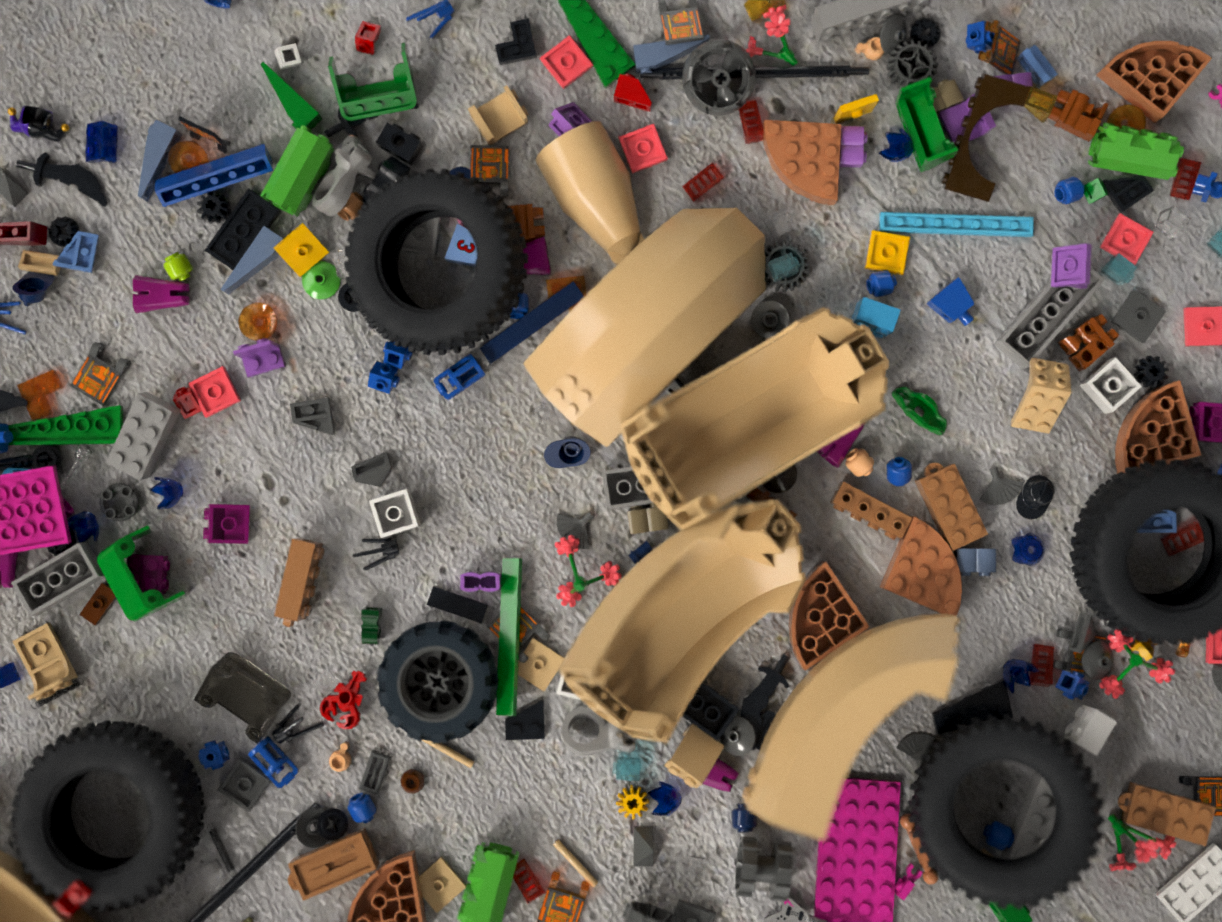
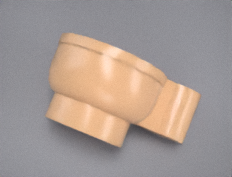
(871, 49)
(340, 759)

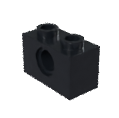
(408, 151)

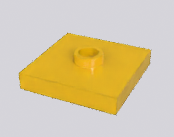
(856, 108)
(301, 249)
(887, 252)

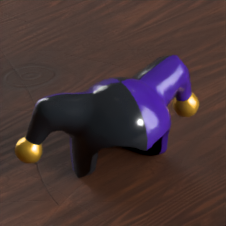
(36, 123)

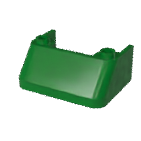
(376, 98)
(923, 126)
(120, 579)

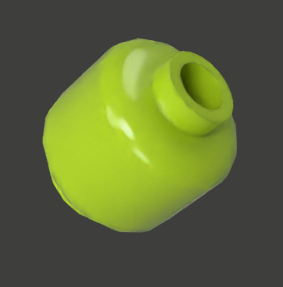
(178, 266)

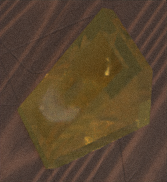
(757, 8)
(1040, 103)

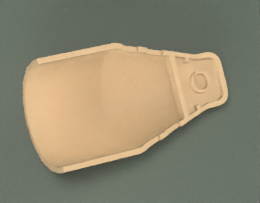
(593, 187)

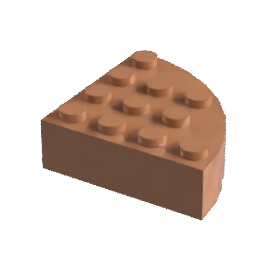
(1154, 75)
(805, 157)
(1157, 429)
(925, 570)
(822, 617)
(391, 893)

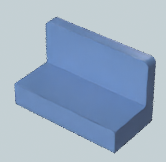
(1035, 63)

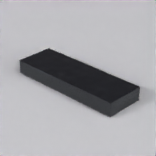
(457, 604)

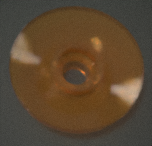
(1131, 113)
(178, 152)
(249, 317)

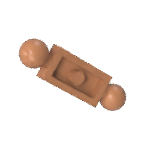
(930, 875)

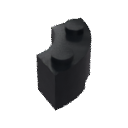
(387, 172)

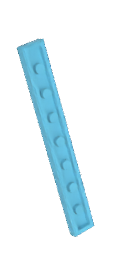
(956, 224)

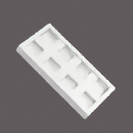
(1194, 885)

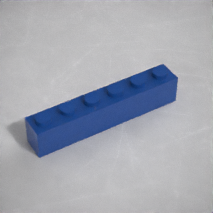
(213, 175)

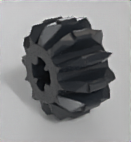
(207, 204)
(1158, 371)

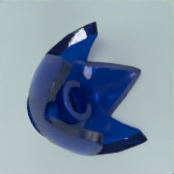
(900, 146)
(170, 490)
(85, 526)
(1021, 546)
(1017, 671)
(667, 798)

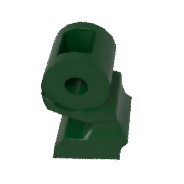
(370, 628)

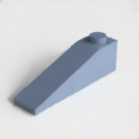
(658, 55)
(158, 145)
(255, 259)

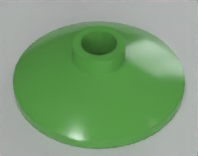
(329, 284)

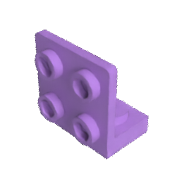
(953, 117)
(261, 357)

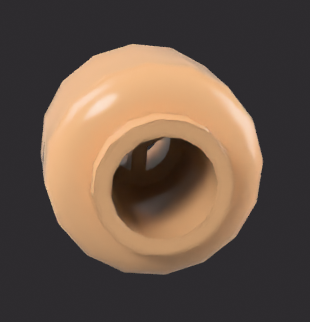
(859, 462)

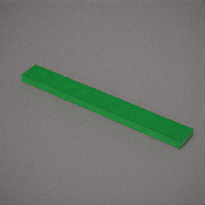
(509, 637)

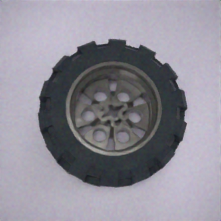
(412, 710)

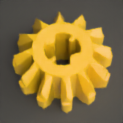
(635, 808)

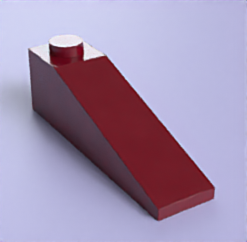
(23, 233)

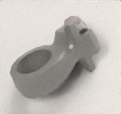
(337, 185)
(608, 739)

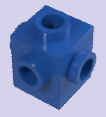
(978, 37)
(396, 355)
(383, 377)
(1073, 685)
(220, 753)

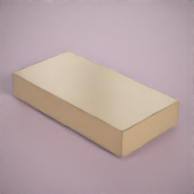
(38, 262)

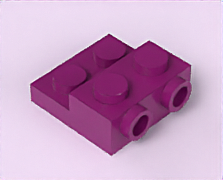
(1207, 421)
(226, 523)
(150, 571)

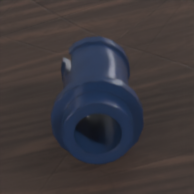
(640, 552)

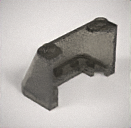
(245, 693)

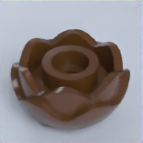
(416, 776)

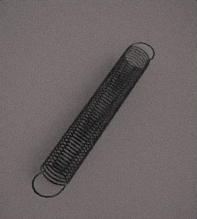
(56, 694)
(218, 850)

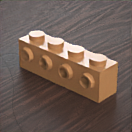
(870, 510)

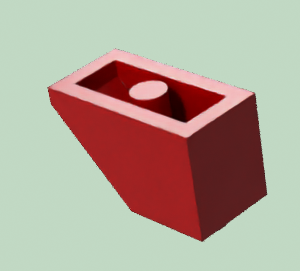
(631, 93)

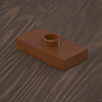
(98, 604)

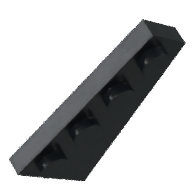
(989, 701)

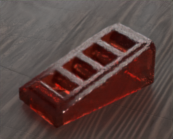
(754, 133)
(699, 176)
(1191, 180)
(1186, 529)
(1048, 674)
(529, 898)

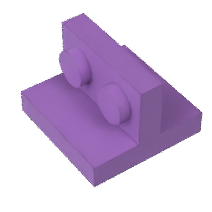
(567, 118)
(1071, 266)

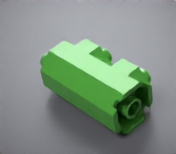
(1135, 152)
(298, 171)
(489, 885)

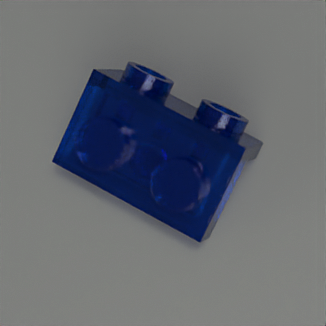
(101, 142)

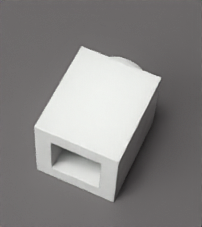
(288, 56)

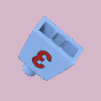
(462, 248)

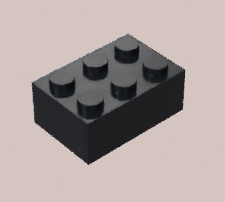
(710, 711)

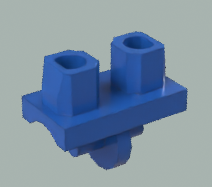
(1206, 185)

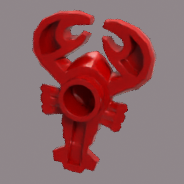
(346, 701)

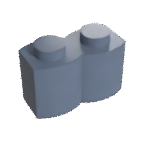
(976, 560)

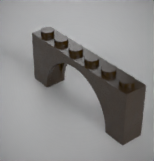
(989, 94)

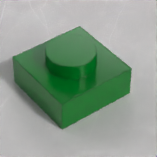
(1095, 190)

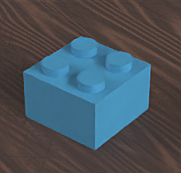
(876, 316)

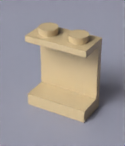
(499, 116)
(694, 756)

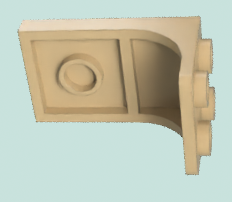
(1044, 397)
(45, 661)

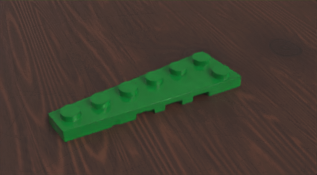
(599, 44)
(82, 428)

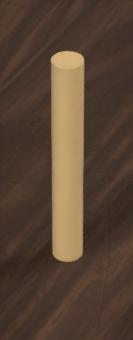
(452, 753)
(575, 863)

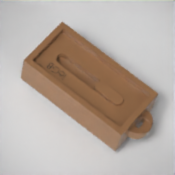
(950, 505)
(299, 580)
(1166, 813)
(332, 864)

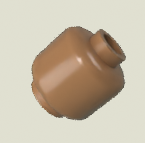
(352, 207)

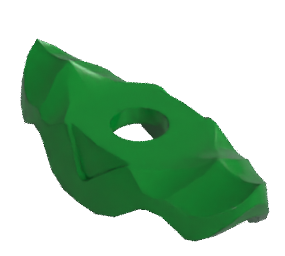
(931, 418)

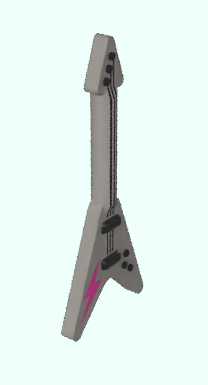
(792, 912)

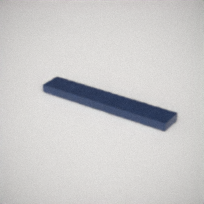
(532, 322)

